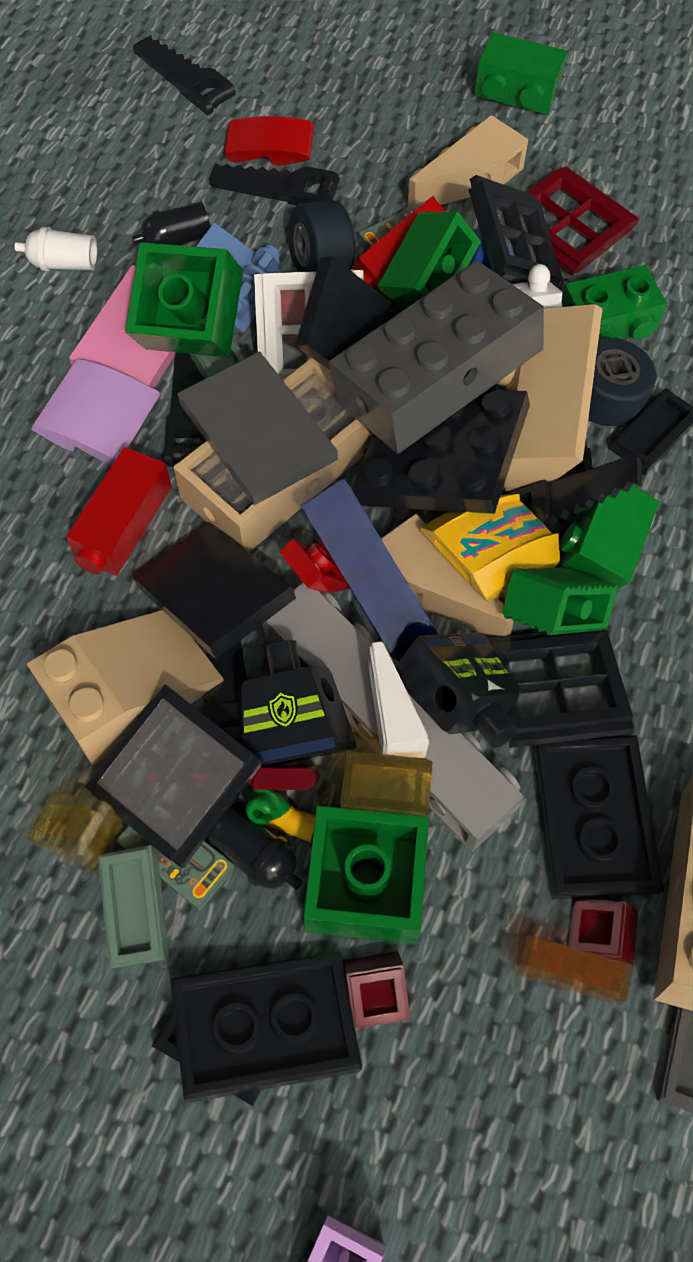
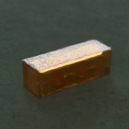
(574, 970)

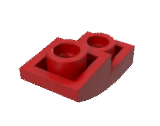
(278, 138)
(314, 566)

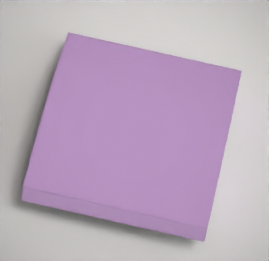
(96, 411)

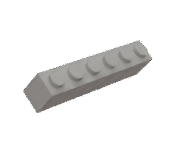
(464, 786)

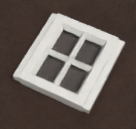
(279, 314)

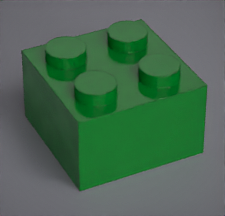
(184, 299)
(367, 875)

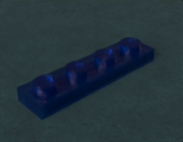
(368, 568)

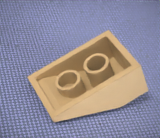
(114, 672)

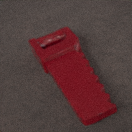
(285, 777)

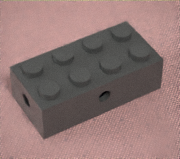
(438, 355)

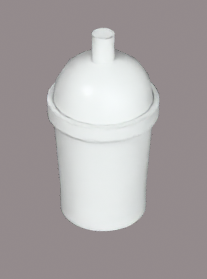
(59, 250)

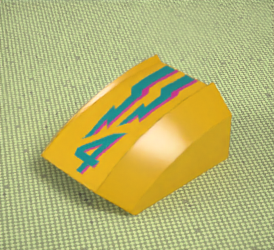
(491, 546)

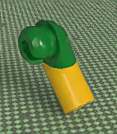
(274, 811)

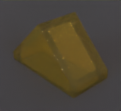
(386, 783)
(76, 829)

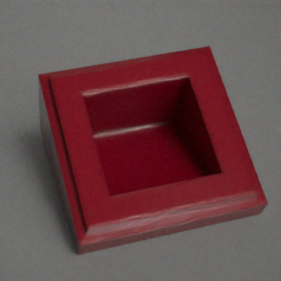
(604, 929)
(377, 989)

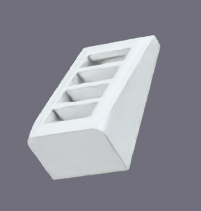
(396, 718)

